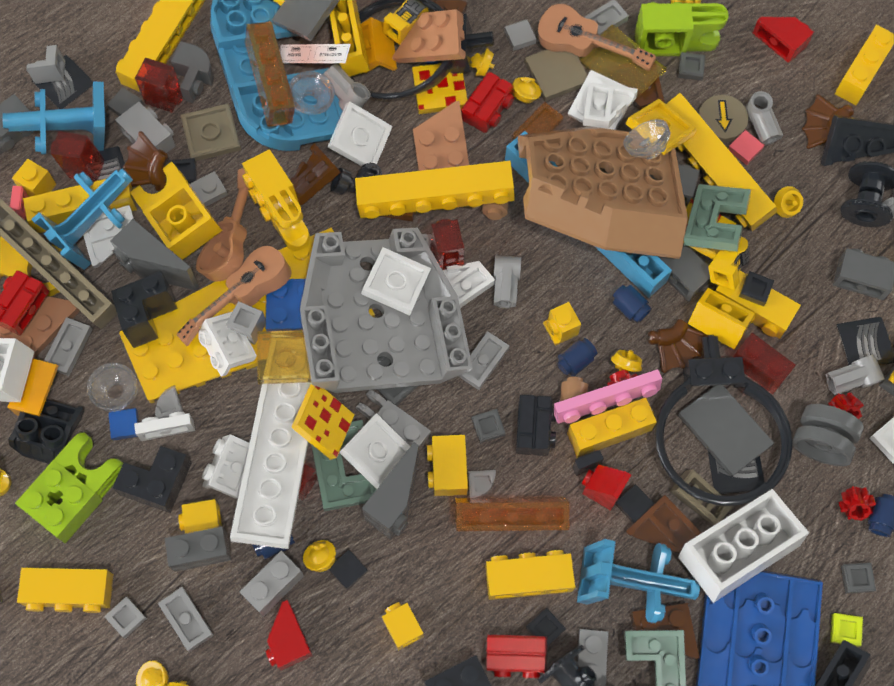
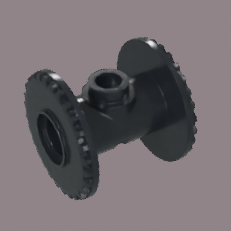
(868, 208)
(569, 672)

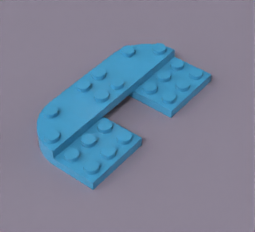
(229, 30)

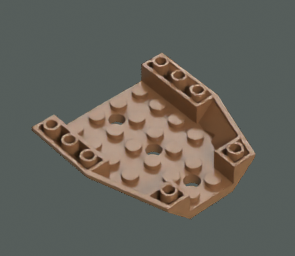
(609, 209)

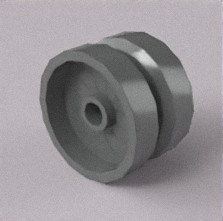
(828, 434)

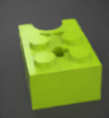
(679, 27)
(75, 485)

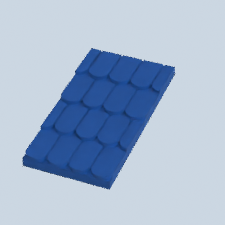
(762, 633)

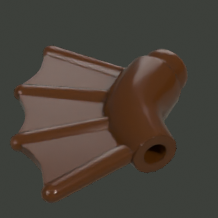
(820, 119)
(146, 163)
(677, 344)

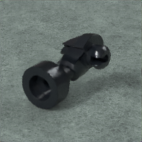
(345, 183)

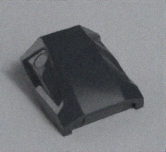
(45, 435)

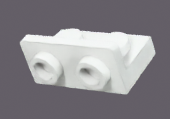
(224, 345)
(227, 466)

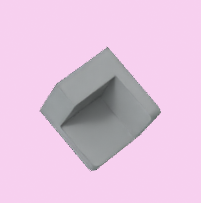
(50, 69)
(247, 321)

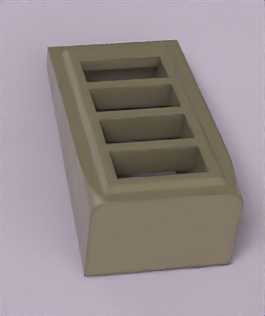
(697, 481)

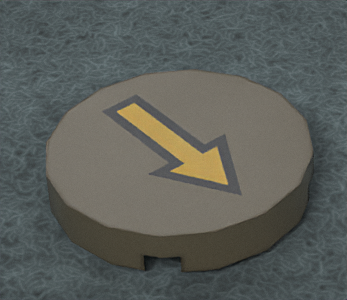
(725, 116)

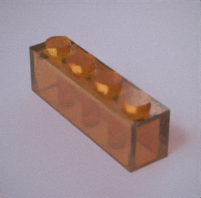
(269, 74)
(511, 514)

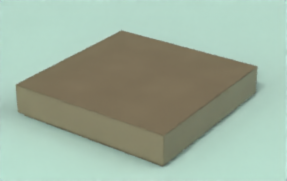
(556, 72)
(210, 132)

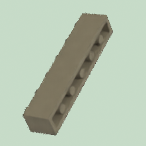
(55, 267)

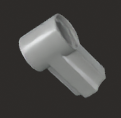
(346, 88)
(763, 119)
(506, 278)
(861, 373)

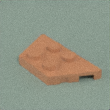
(433, 38)
(441, 140)
(44, 324)

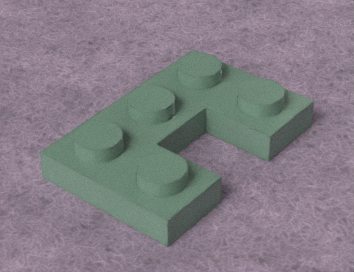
(702, 225)
(335, 488)
(663, 647)

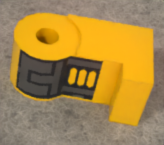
(403, 20)
(726, 265)

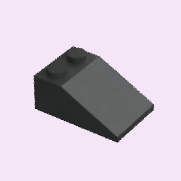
(147, 255)
(391, 501)

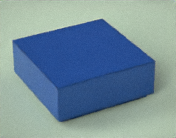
(123, 423)

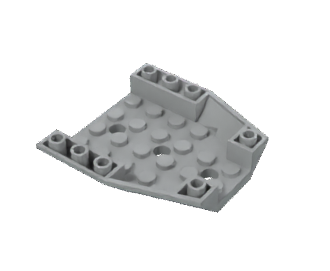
(347, 340)

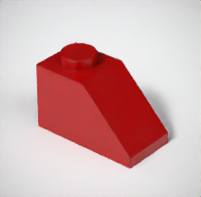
(783, 35)
(605, 485)
(287, 640)

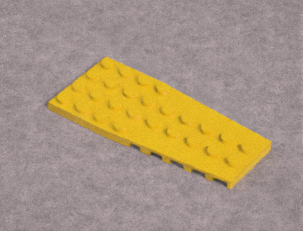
(171, 362)

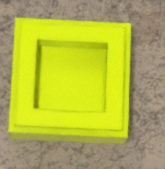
(846, 628)

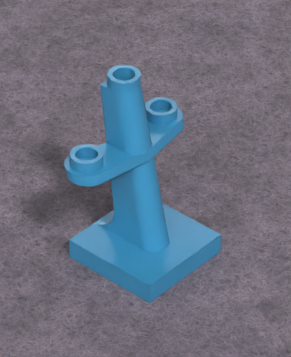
(84, 118)
(71, 230)
(600, 572)

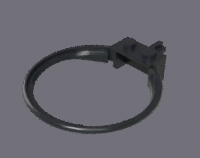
(454, 66)
(723, 371)

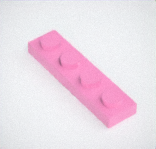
(600, 399)

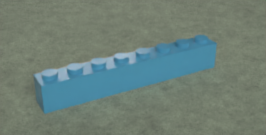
(644, 271)

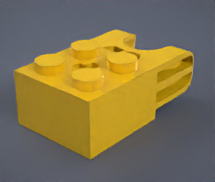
(276, 198)
(177, 214)

